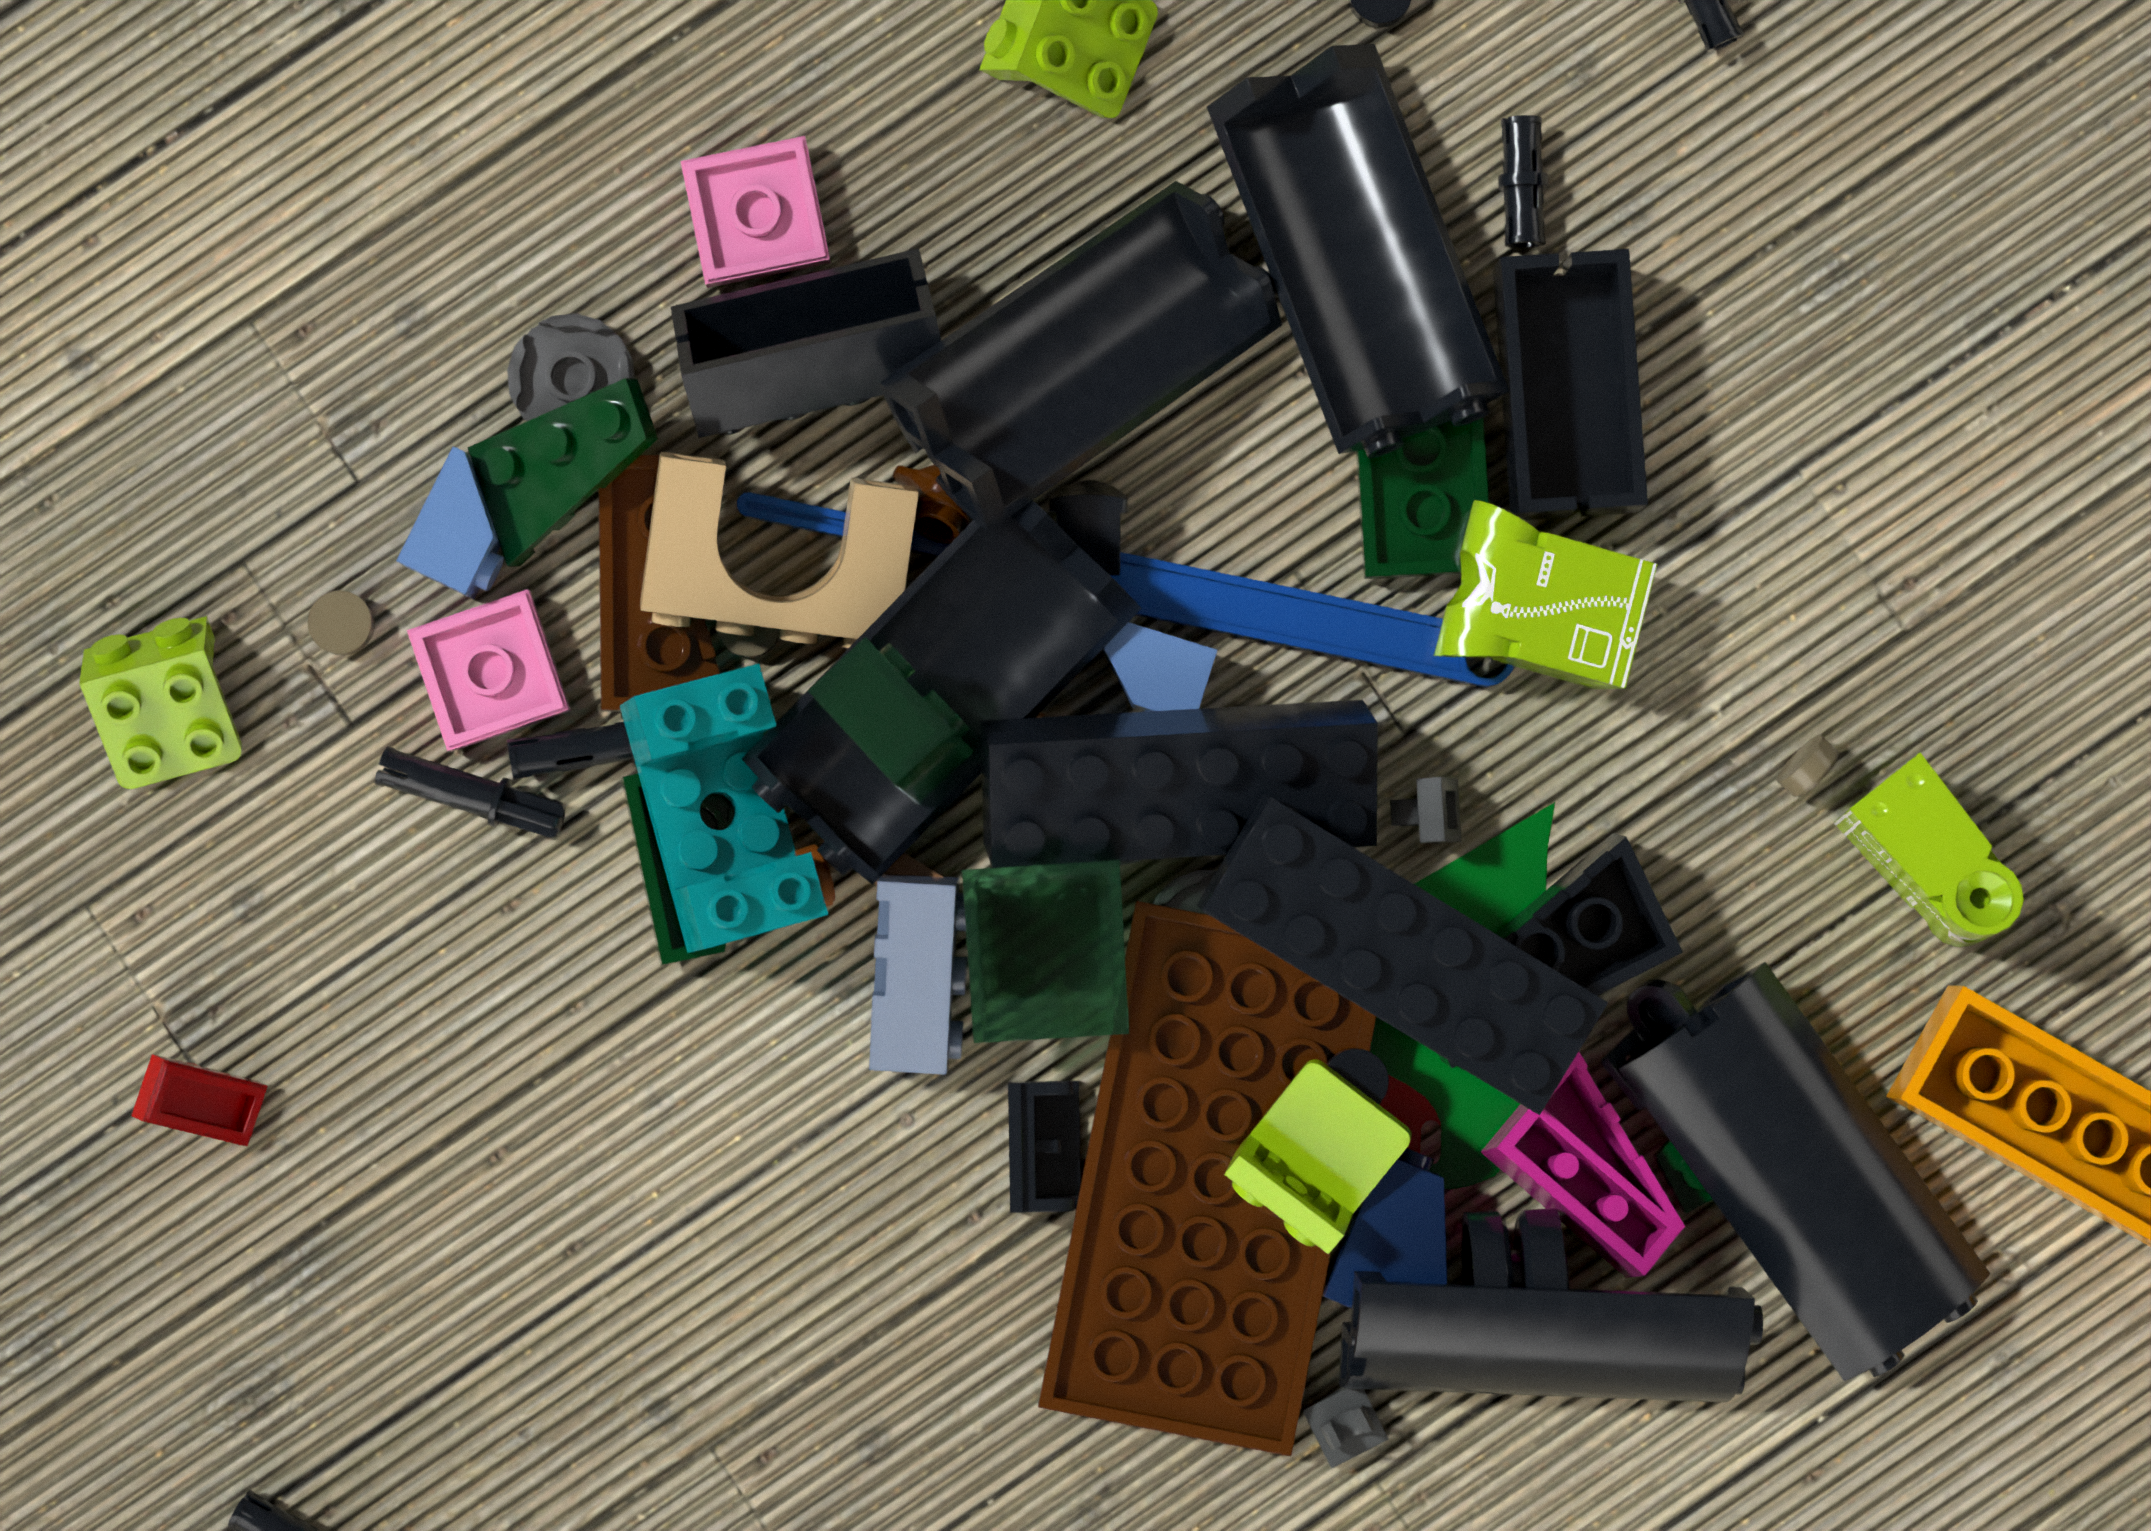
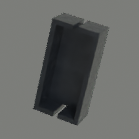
(802, 342)
(1570, 385)

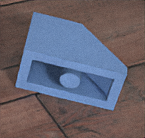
(455, 532)
(1159, 668)

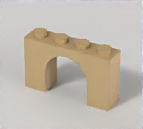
(690, 580)

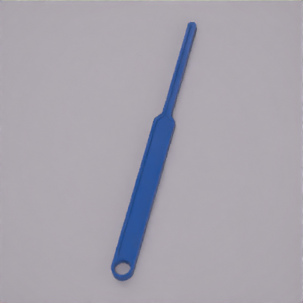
(1224, 604)

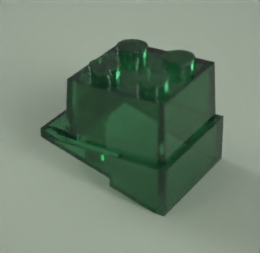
(1046, 951)

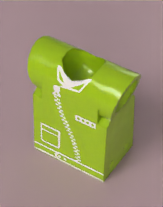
(1545, 602)
(1934, 855)

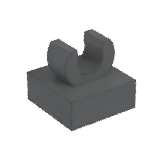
(1434, 810)
(1344, 1424)

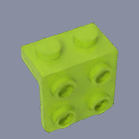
(1072, 48)
(159, 703)
(1317, 1155)

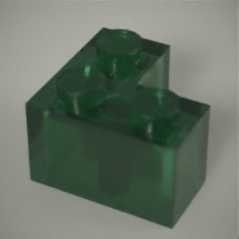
(904, 734)

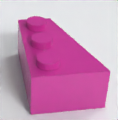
(1590, 1172)

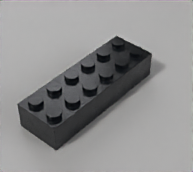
(1172, 780)
(1401, 954)

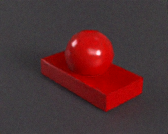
(199, 1100)

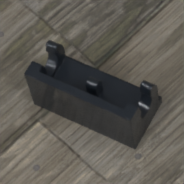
(1044, 1146)

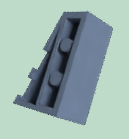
(917, 974)

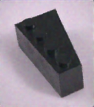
(1596, 922)

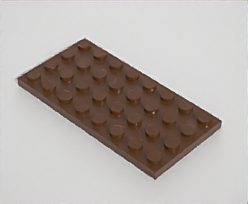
(1173, 1287)

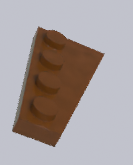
(633, 649)

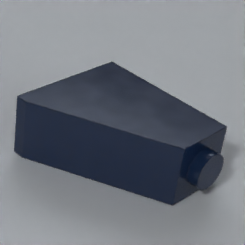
(1395, 1230)

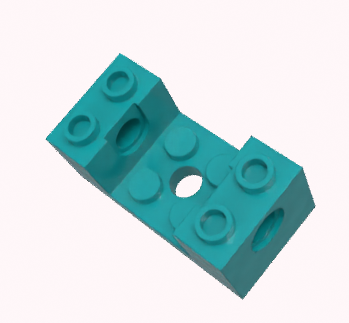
(692, 746)

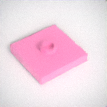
(755, 212)
(488, 670)

